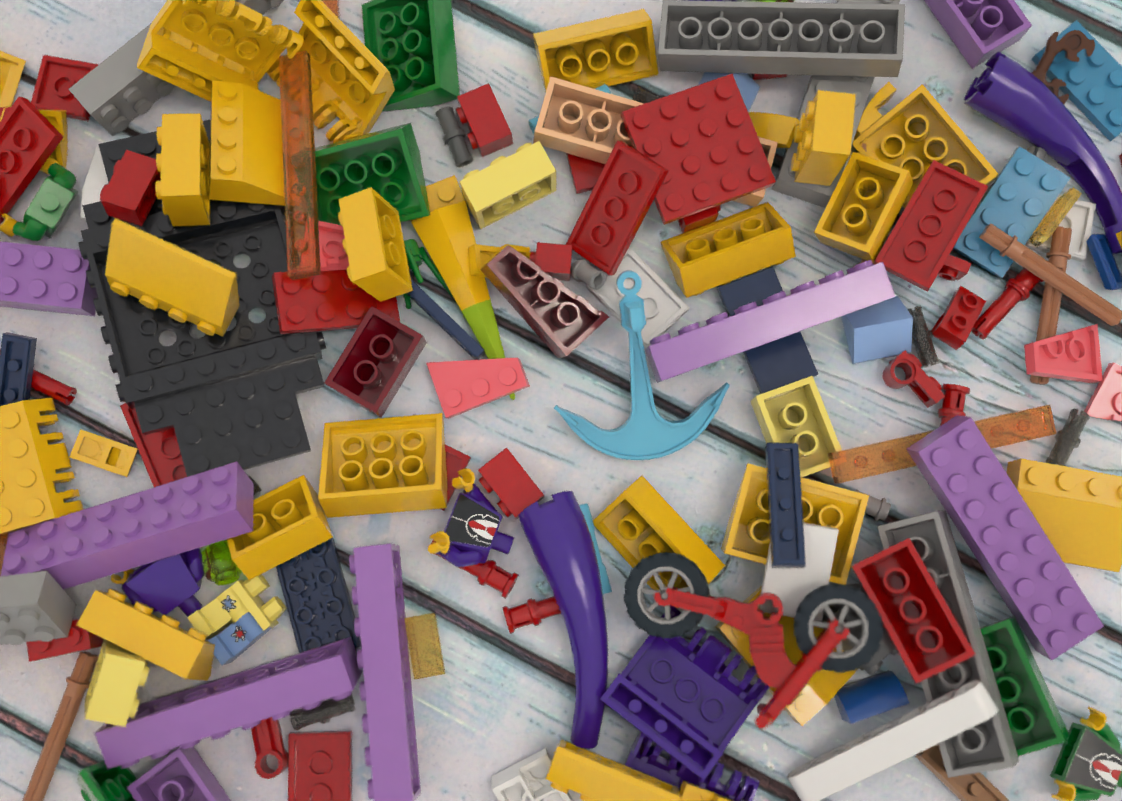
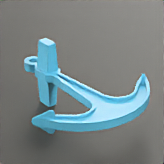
(645, 432)

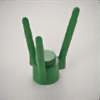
(414, 259)

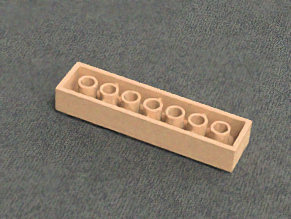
(590, 123)

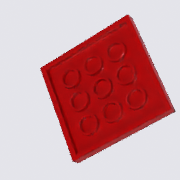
(704, 144)

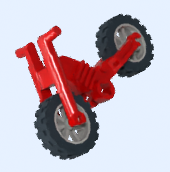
(764, 632)

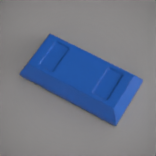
(1105, 261)

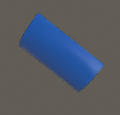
(870, 697)

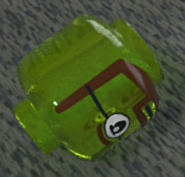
(219, 565)

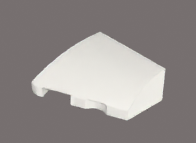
(527, 781)

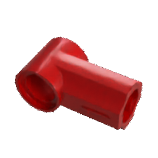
(269, 740)

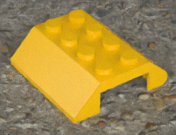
(213, 41)
(344, 74)
(31, 466)

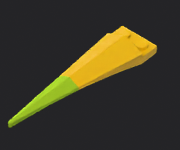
(447, 239)

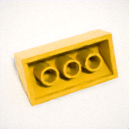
(599, 51)
(729, 249)
(645, 524)
(148, 635)
(604, 779)

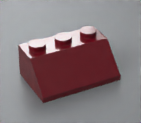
(376, 361)

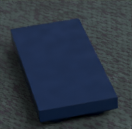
(779, 360)
(317, 597)

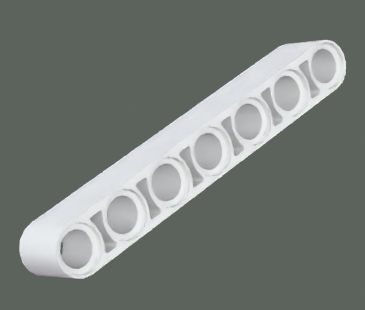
(893, 742)

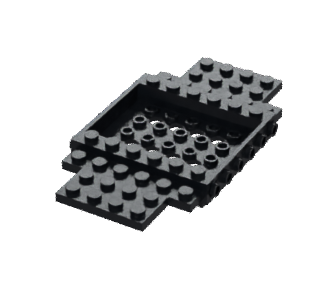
(221, 394)

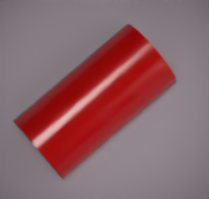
(913, 611)

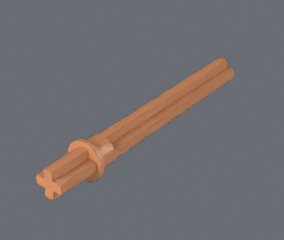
(1051, 274)
(1052, 297)
(61, 726)

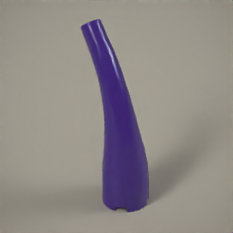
(1033, 112)
(571, 568)

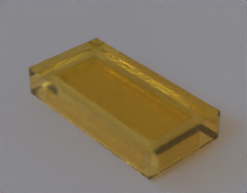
(1054, 217)
(425, 646)

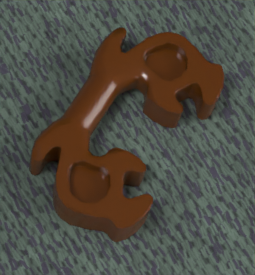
(1072, 44)

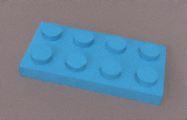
(1092, 83)
(1013, 205)

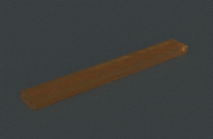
(299, 166)
(893, 456)

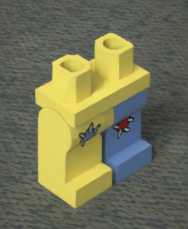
(246, 612)

